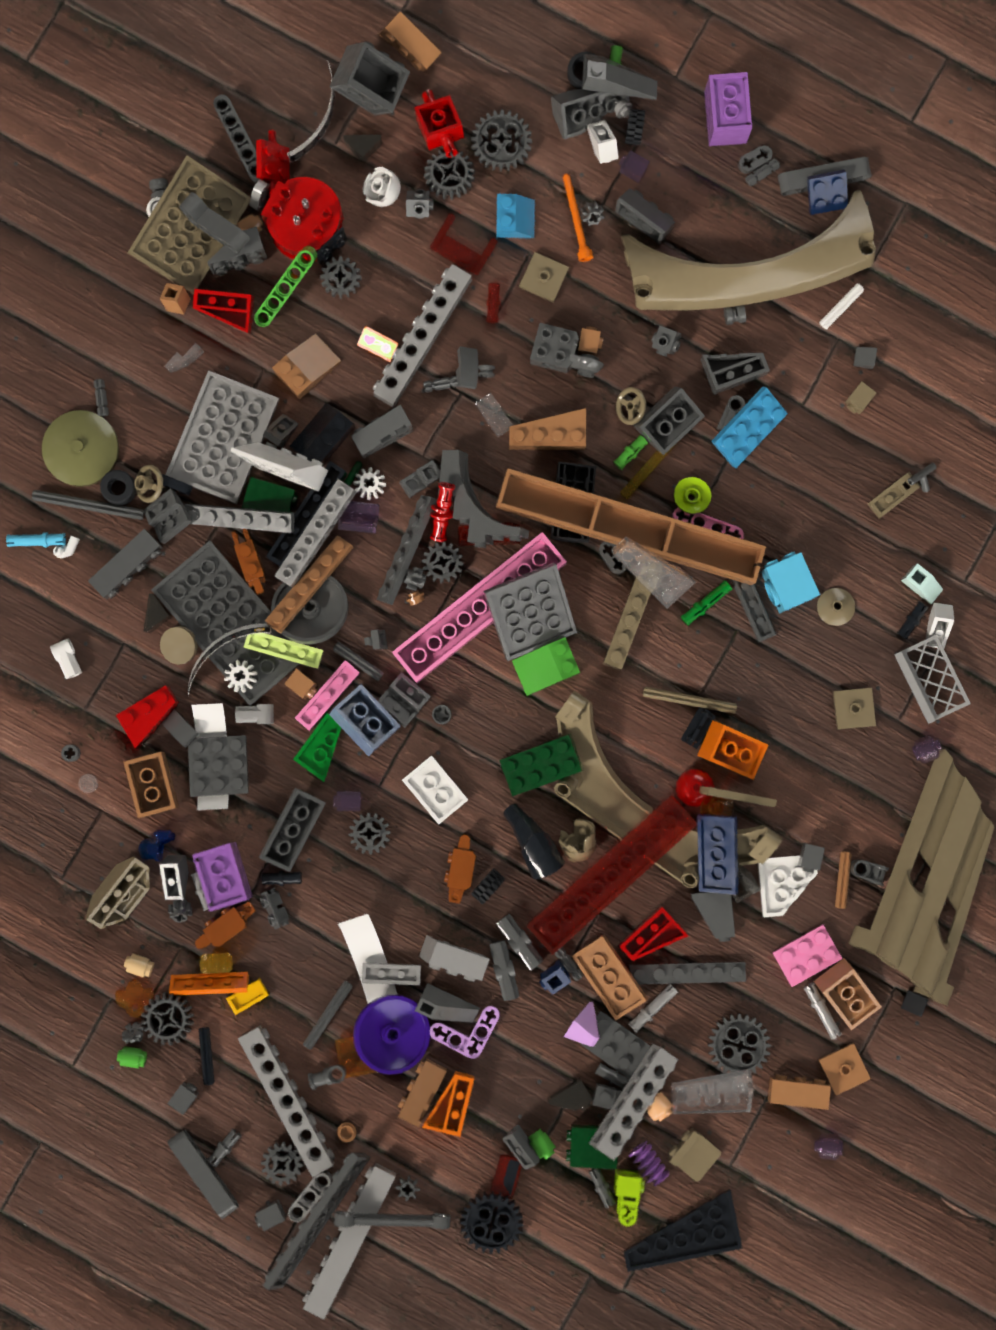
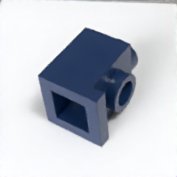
(558, 982)

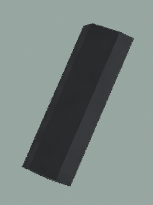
(578, 477)

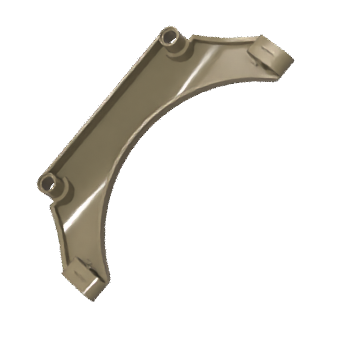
(617, 809)

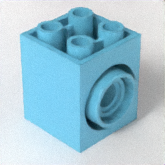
(789, 582)

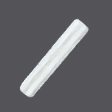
(841, 306)

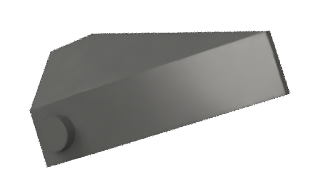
(610, 77)
(581, 107)

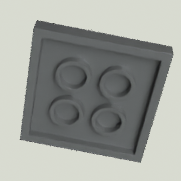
(218, 766)

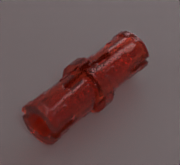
(493, 302)

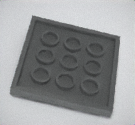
(530, 611)

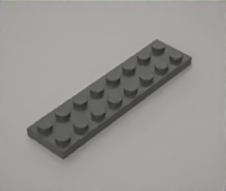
(319, 1216)

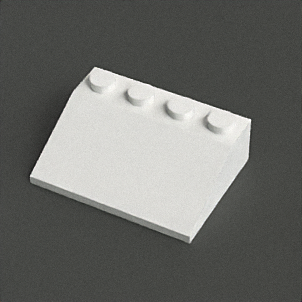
(283, 464)

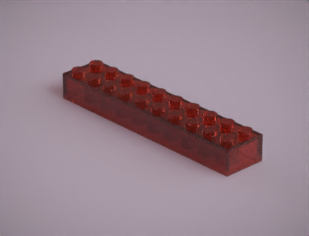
(611, 874)

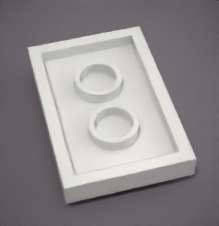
(435, 790)

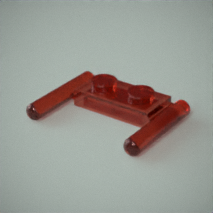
(459, 253)

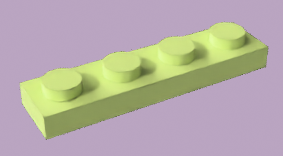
(284, 649)

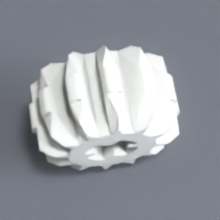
(368, 477)
(238, 670)

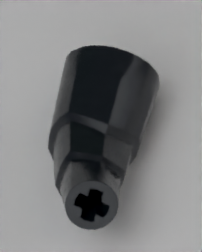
(536, 845)

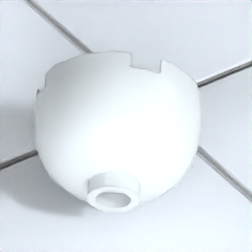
(381, 187)

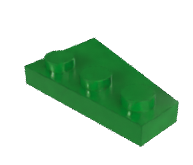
(319, 748)

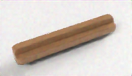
(843, 880)

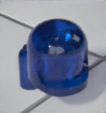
(153, 847)

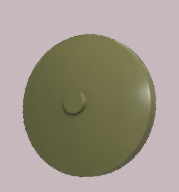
(80, 448)

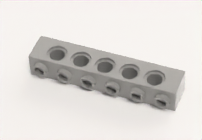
(315, 533)
(624, 1104)

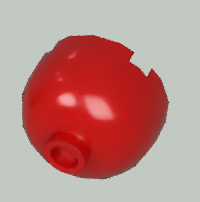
(689, 785)

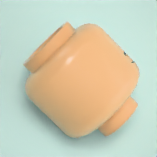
(660, 1108)

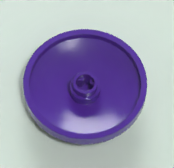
(391, 1034)

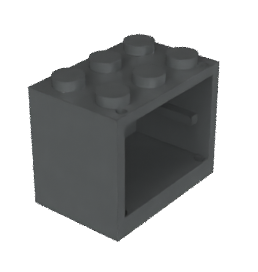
(370, 78)

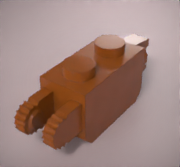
(250, 561)
(461, 869)
(227, 926)

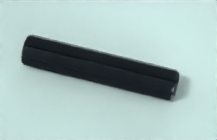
(206, 1055)

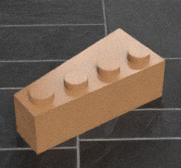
(551, 433)

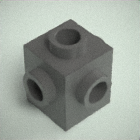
(418, 203)
(666, 341)

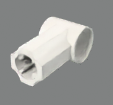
(64, 654)

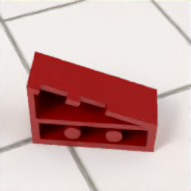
(227, 307)
(146, 715)
(652, 934)

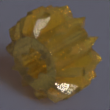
(216, 963)

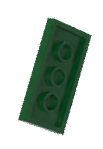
(541, 765)

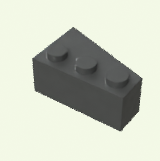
(382, 431)

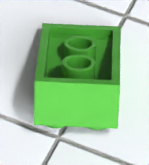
(546, 666)

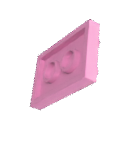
(807, 955)

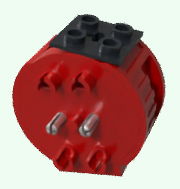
(305, 215)

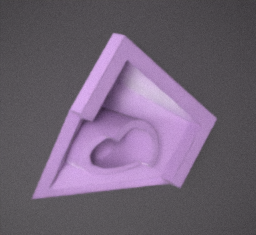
(584, 1027)

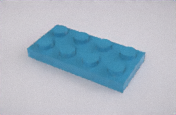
(749, 427)

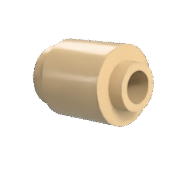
(139, 965)

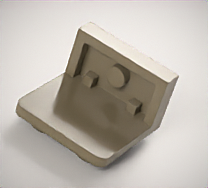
(694, 1154)

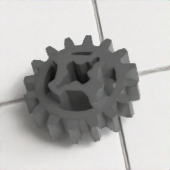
(333, 277)
(454, 558)
(369, 842)
(276, 1158)

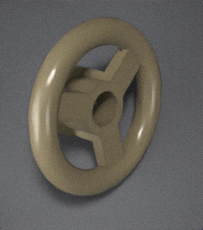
(634, 406)
(145, 483)

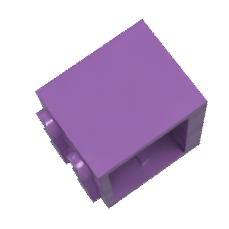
(728, 109)
(222, 876)

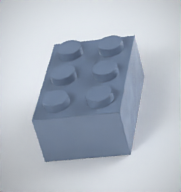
(364, 720)

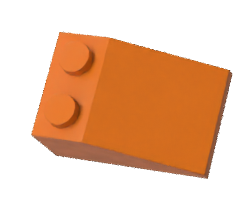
(732, 750)

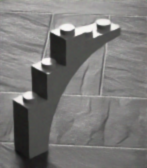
(467, 508)

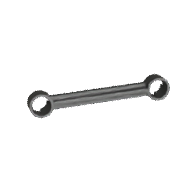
(349, 1219)

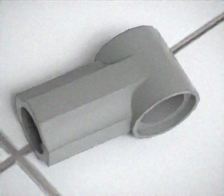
(255, 714)

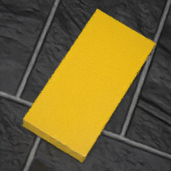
(242, 1001)

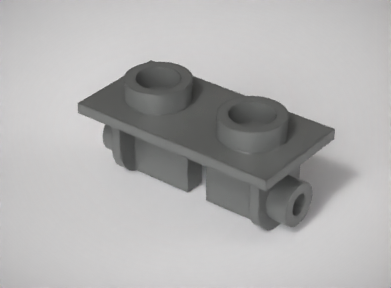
(276, 915)

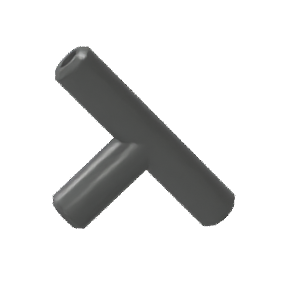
(922, 476)

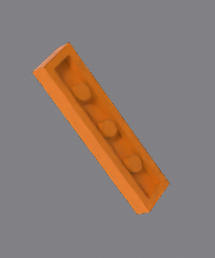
(209, 983)

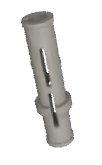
(818, 1003)
(657, 1004)

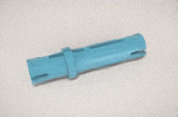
(36, 540)

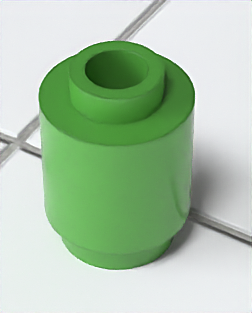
(132, 1057)
(542, 1144)

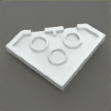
(781, 884)

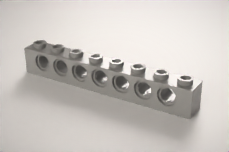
(450, 276)
(315, 1164)

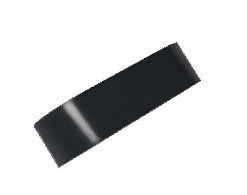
(176, 485)

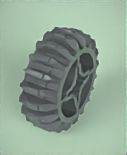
(436, 164)
(159, 1014)

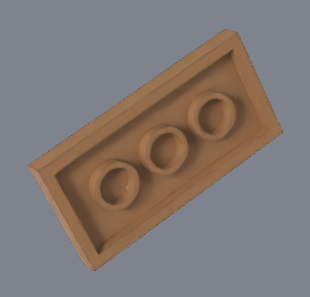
(609, 977)

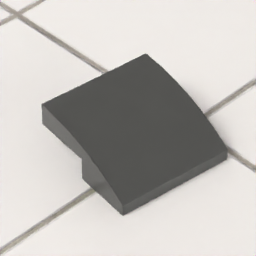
(167, 516)
(403, 699)

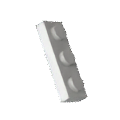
(391, 973)

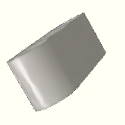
(306, 1204)

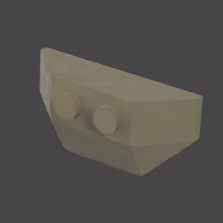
(119, 893)

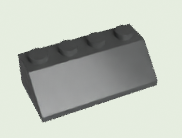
(292, 829)

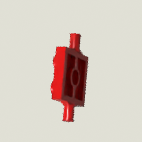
(272, 161)

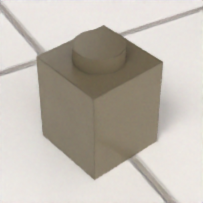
(860, 398)

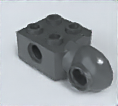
(557, 350)

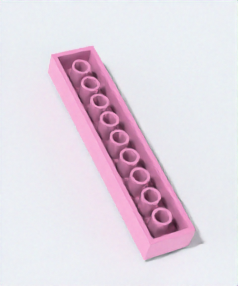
(470, 612)

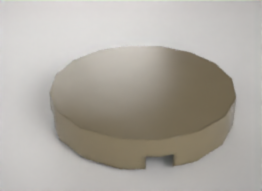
(178, 645)

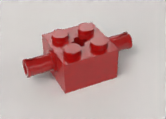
(439, 123)

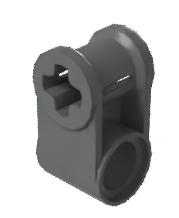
(872, 872)

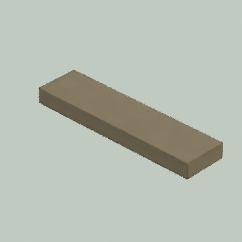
(737, 796)

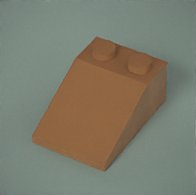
(306, 366)
(847, 993)

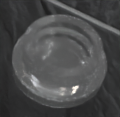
(88, 783)

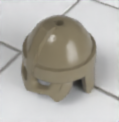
(581, 843)

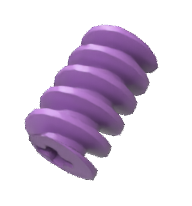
(649, 1163)

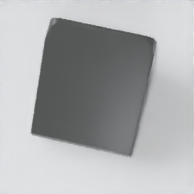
(865, 357)

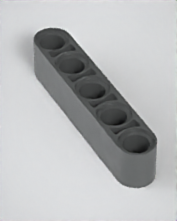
(235, 131)
(796, 181)
(203, 1174)

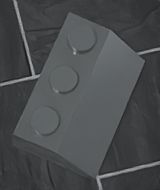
(644, 215)
(669, 420)

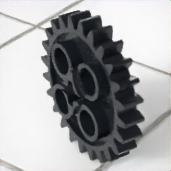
(474, 1217)

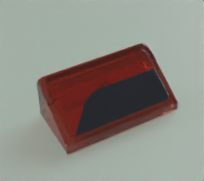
(506, 1176)

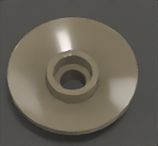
(826, 608)

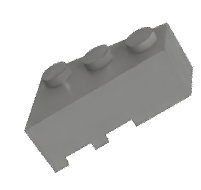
(454, 959)

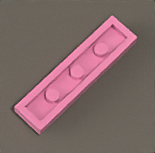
(327, 695)

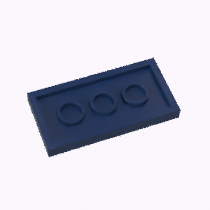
(717, 854)

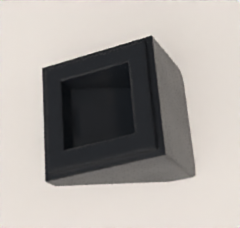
(914, 1003)

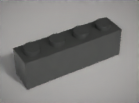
(126, 564)

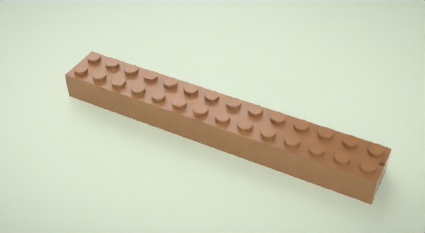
(614, 521)

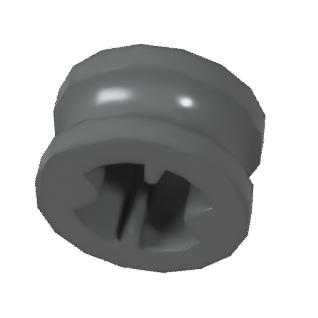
(486, 371)
(67, 748)

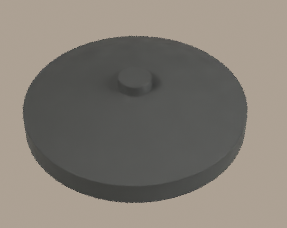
(320, 616)

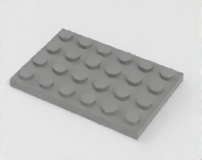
(222, 418)

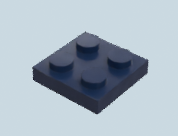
(827, 192)

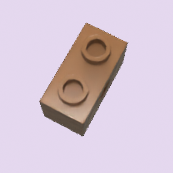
(301, 685)

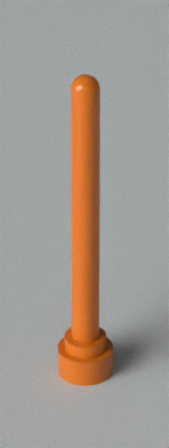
(585, 253)

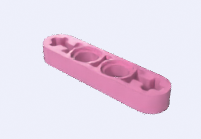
(709, 522)

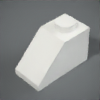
(603, 141)
(940, 623)

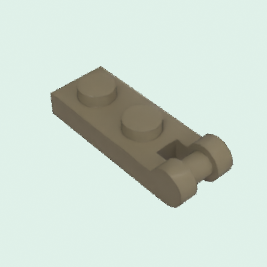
(892, 496)

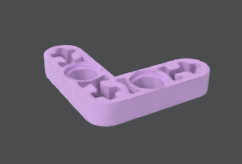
(466, 1040)

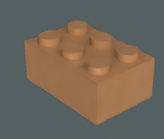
(151, 784)

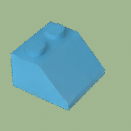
(515, 216)

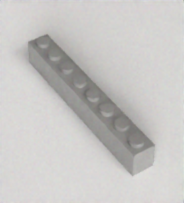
(348, 1243)

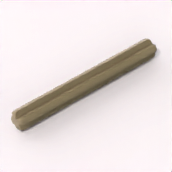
(690, 700)

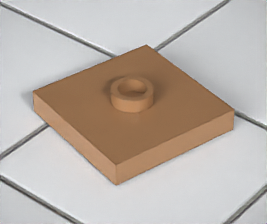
(844, 1069)

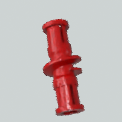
(443, 512)

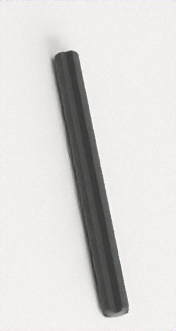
(86, 504)

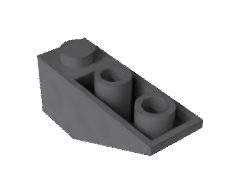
(445, 1006)

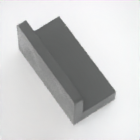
(521, 1148)

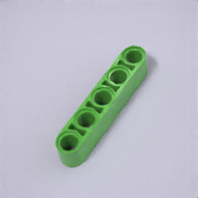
(282, 294)

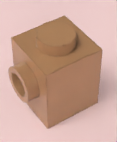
(175, 298)
(590, 341)

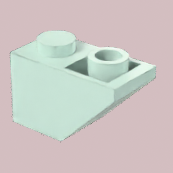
(922, 583)

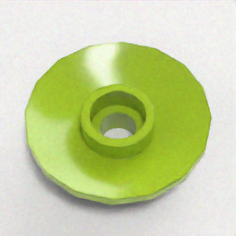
(695, 487)

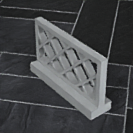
(916, 685)

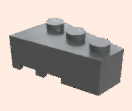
(733, 370)

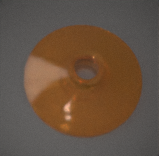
(722, 806)

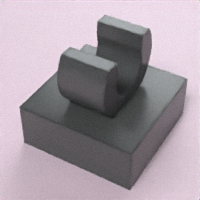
(377, 639)

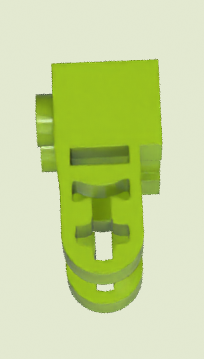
(628, 1187)

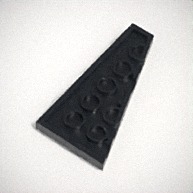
(697, 1234)

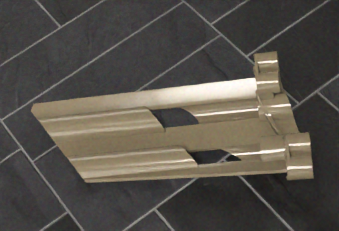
(953, 842)

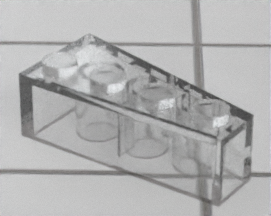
(713, 1094)

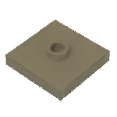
(544, 277)
(854, 708)

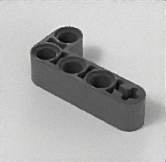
(213, 223)

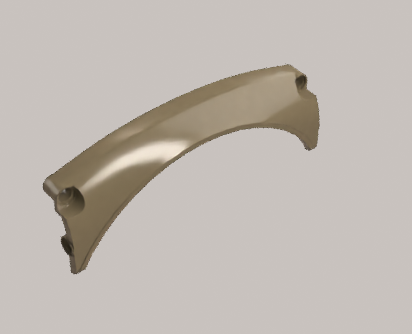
(680, 284)

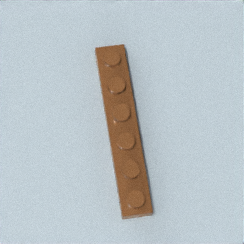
(308, 584)

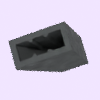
(716, 912)

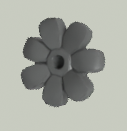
(133, 1032)

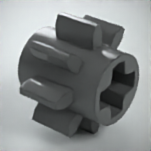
(592, 213)
(414, 578)
(180, 910)
(412, 1185)

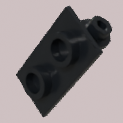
(698, 727)

